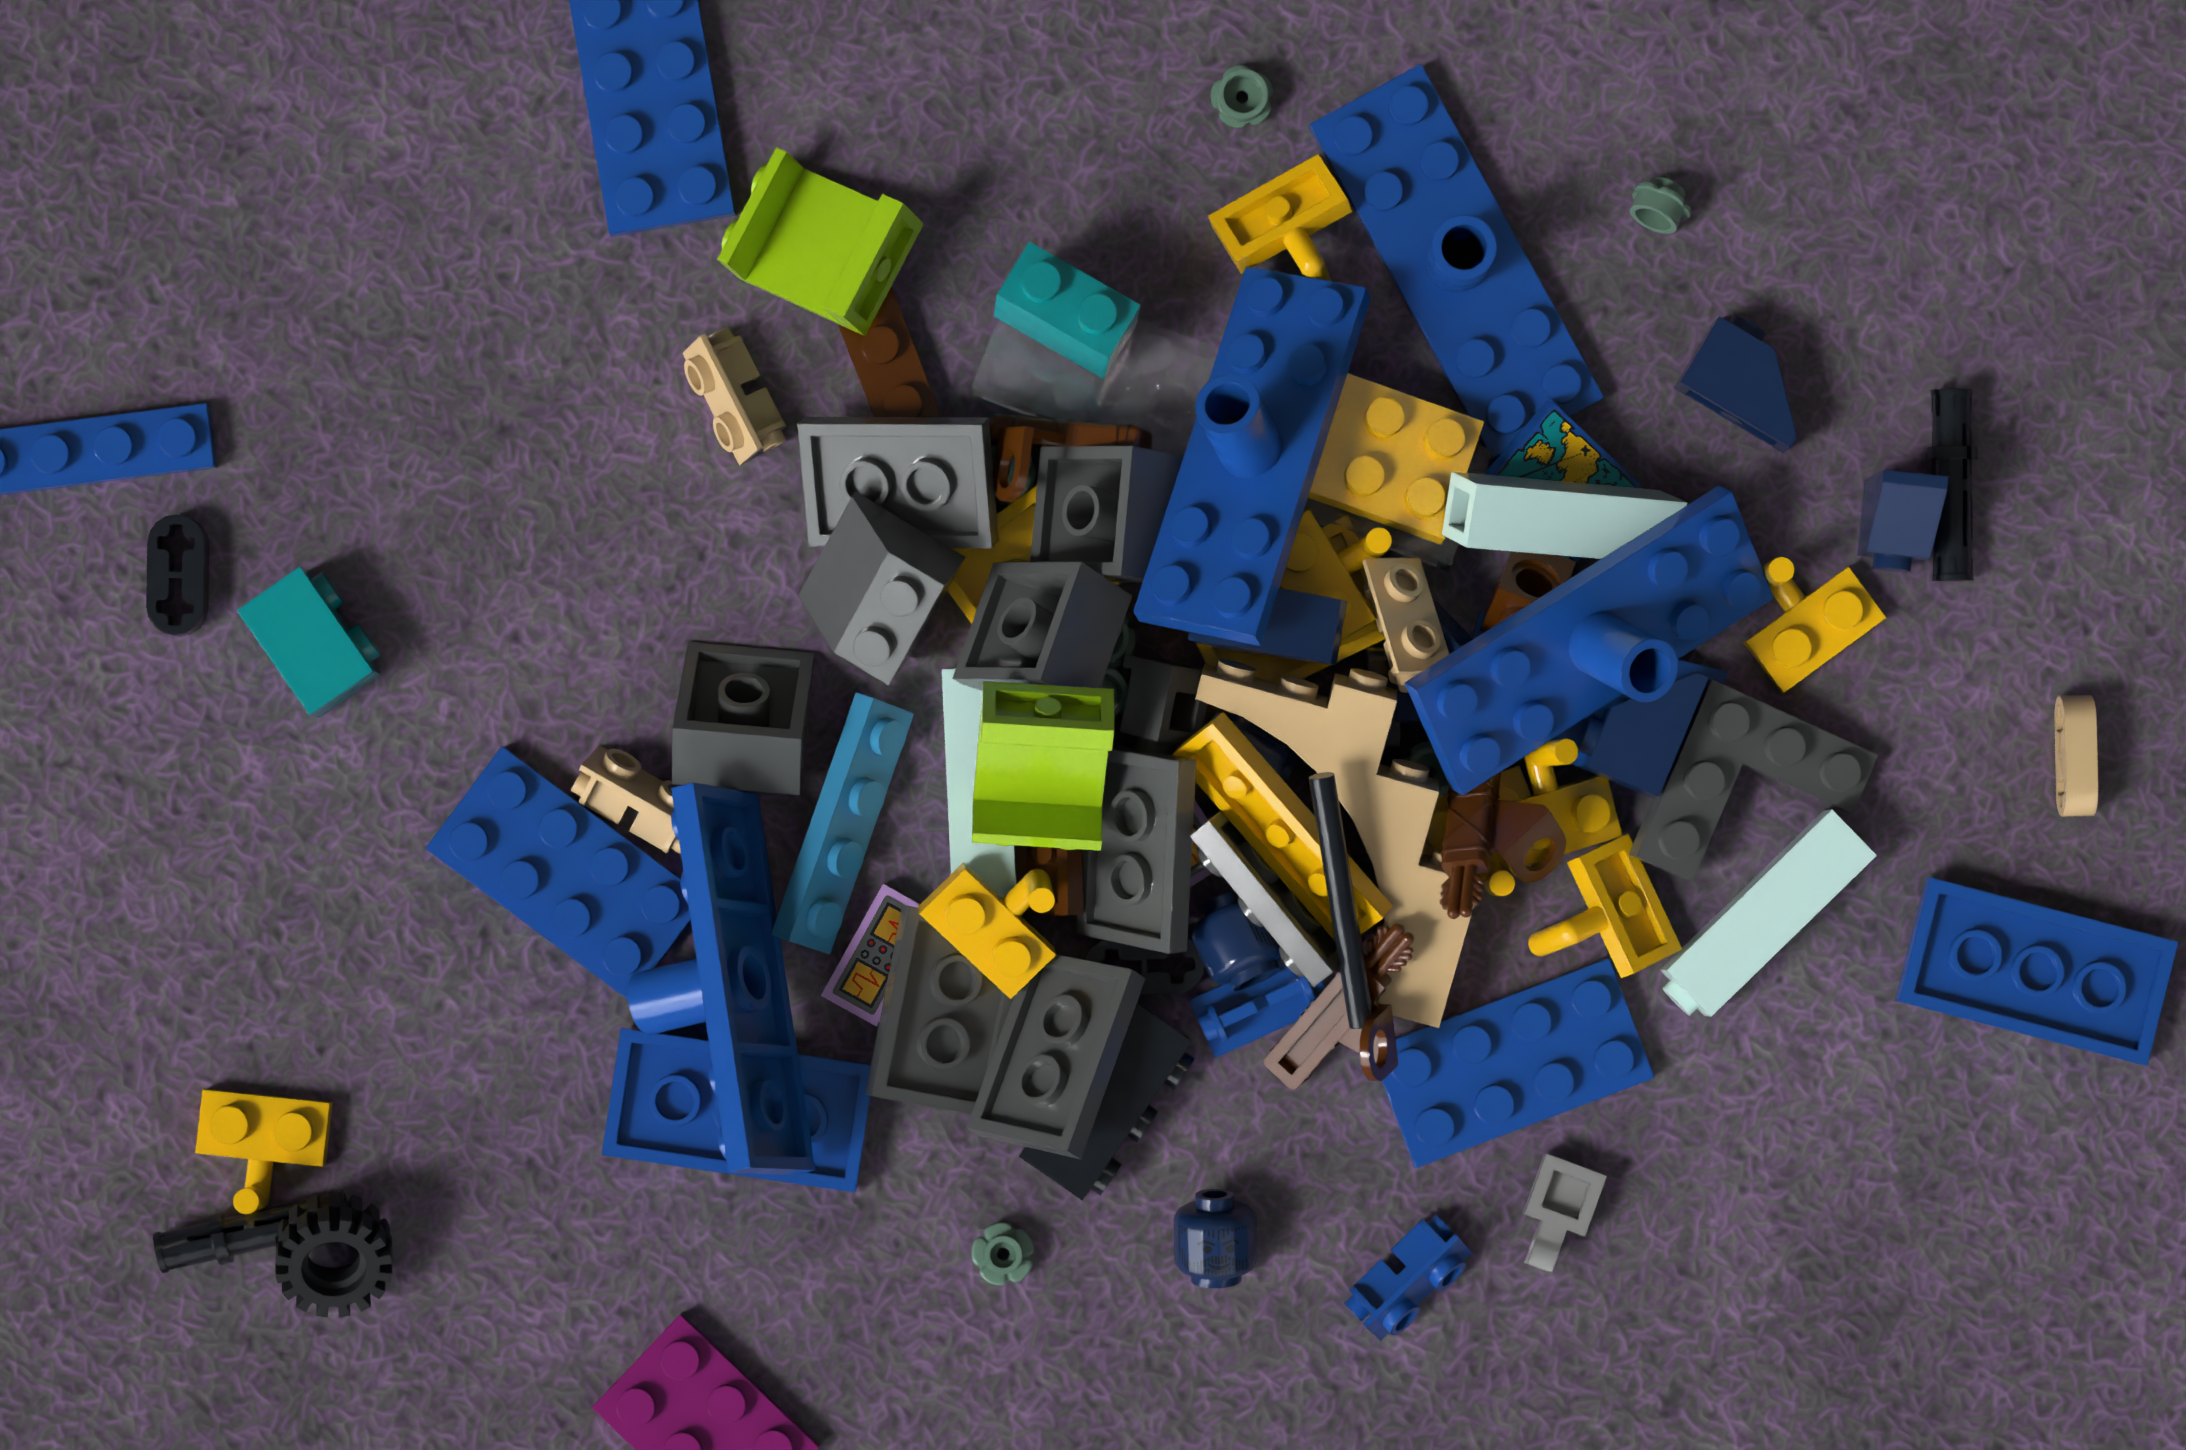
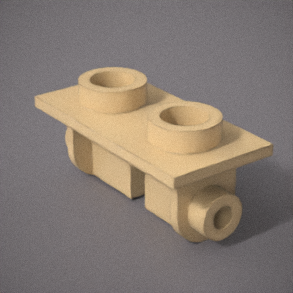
(741, 422)
(1405, 616)
(615, 781)

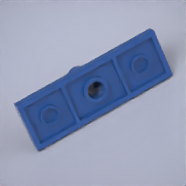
(1483, 323)
(1252, 455)
(1591, 641)
(733, 983)

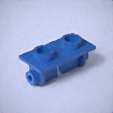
(1242, 1016)
(1394, 1297)

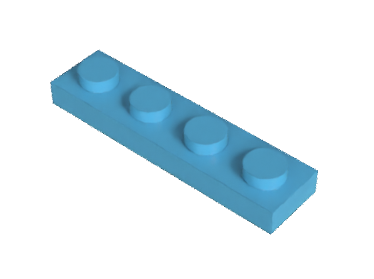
(842, 823)

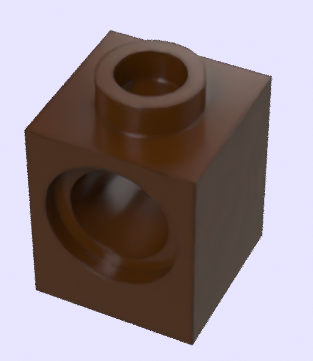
(1524, 581)

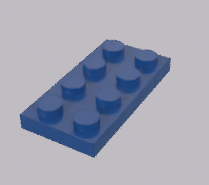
(652, 113)
(563, 871)
(2036, 971)
(1514, 1063)
(671, 1116)

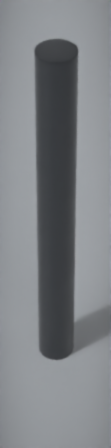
(1341, 898)

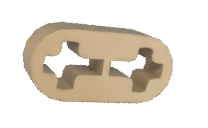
(2076, 755)

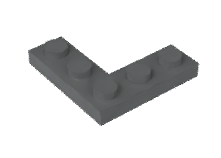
(1721, 738)

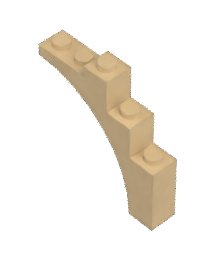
(1386, 804)

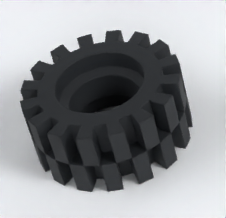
(339, 1285)

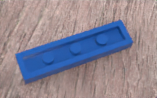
(106, 449)

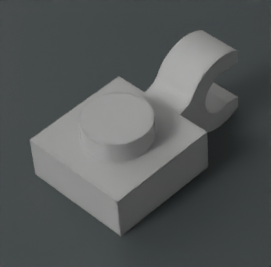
(1563, 1202)

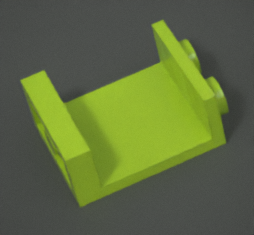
(819, 243)
(1041, 765)

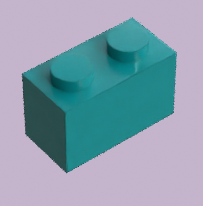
(1066, 310)
(310, 640)

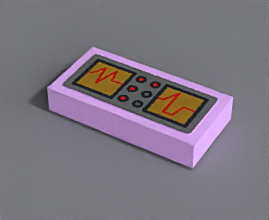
(865, 966)

